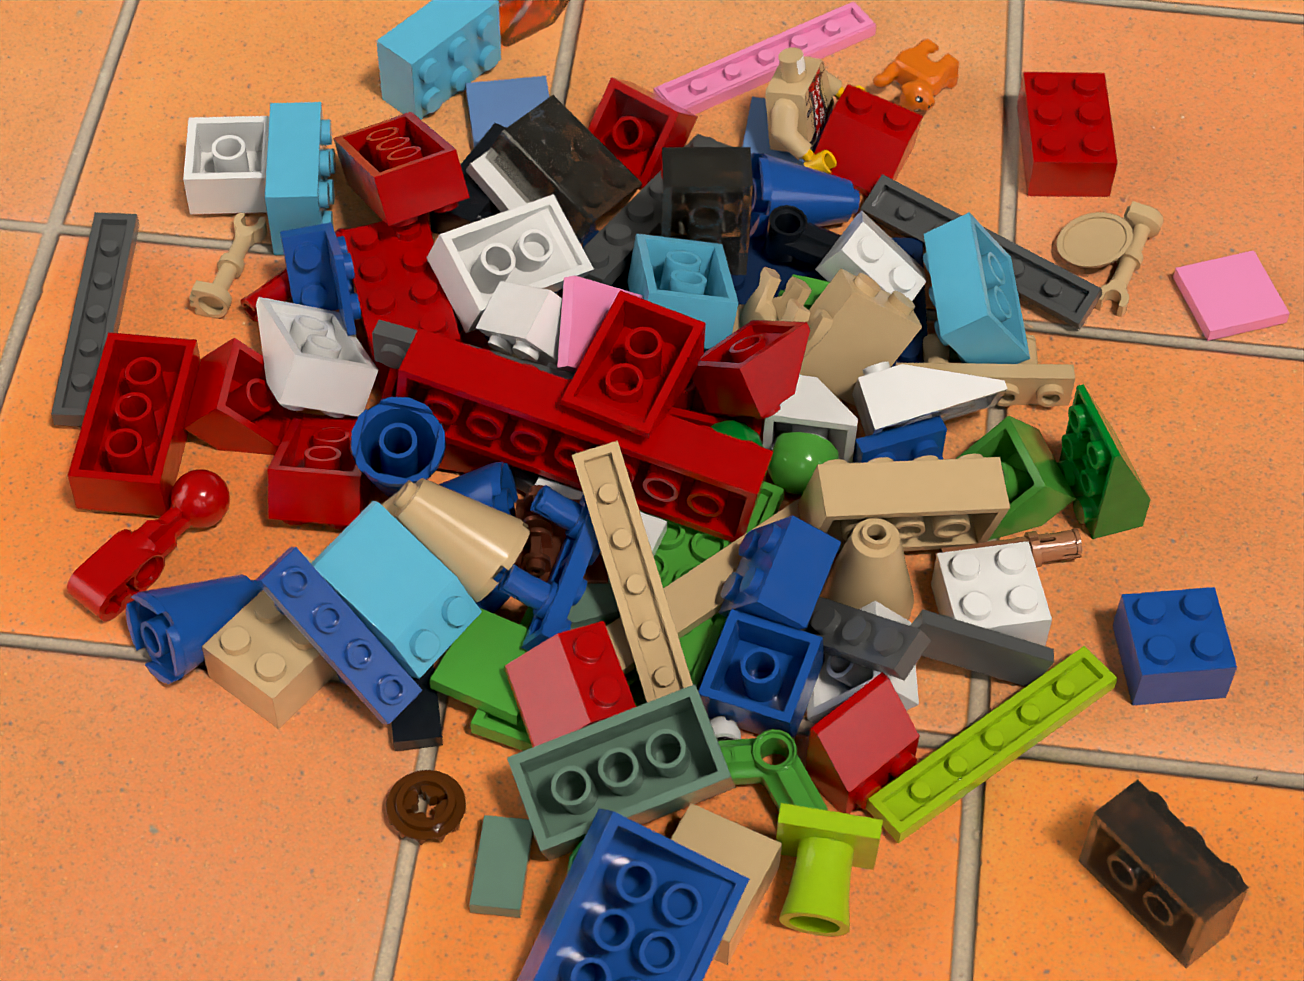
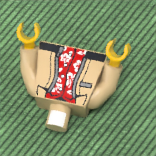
(799, 106)

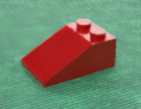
(636, 365)
(316, 474)

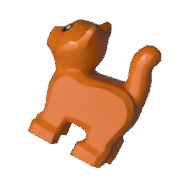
(919, 75)

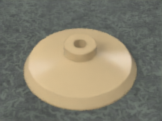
(1094, 239)

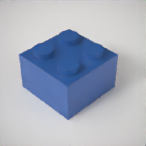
(780, 572)
(1174, 646)
(762, 674)

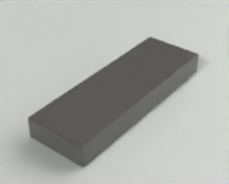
(983, 649)

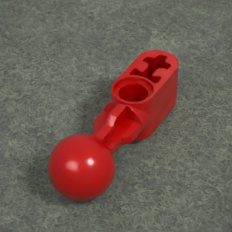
(137, 558)

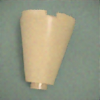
(461, 533)
(871, 570)

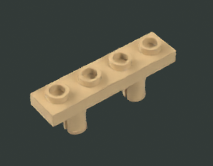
(1025, 382)

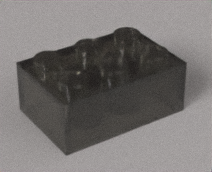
(559, 156)
(708, 198)
(1163, 872)

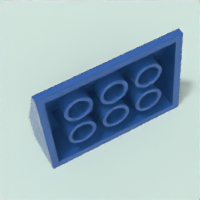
(634, 909)

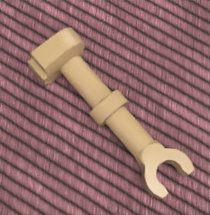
(1145, 224)
(213, 298)

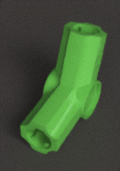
(784, 782)

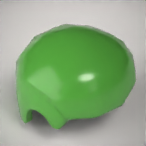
(797, 458)

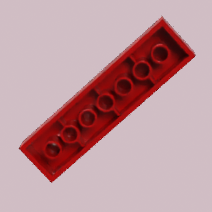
(518, 418)

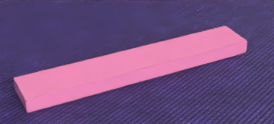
(758, 63)

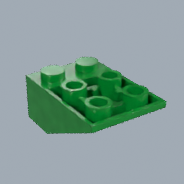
(1100, 472)

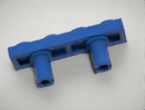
(566, 585)
(338, 635)

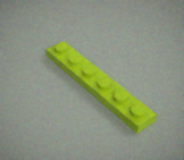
(990, 744)

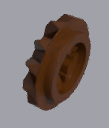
(435, 789)

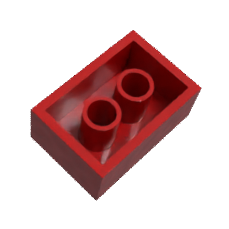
(1066, 134)

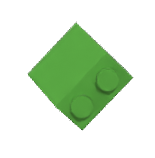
(1030, 474)

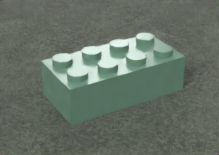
(630, 763)

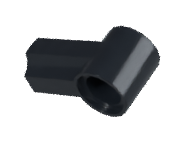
(793, 237)

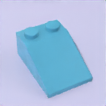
(397, 588)

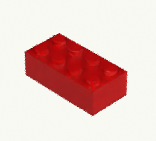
(402, 169)
(398, 281)
(135, 425)

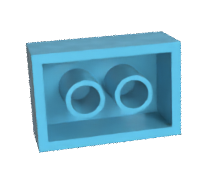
(437, 53)
(298, 168)
(687, 279)
(974, 294)

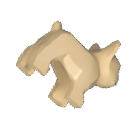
(783, 308)

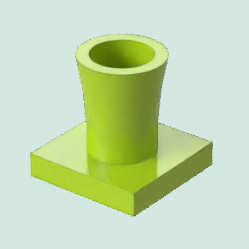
(825, 851)

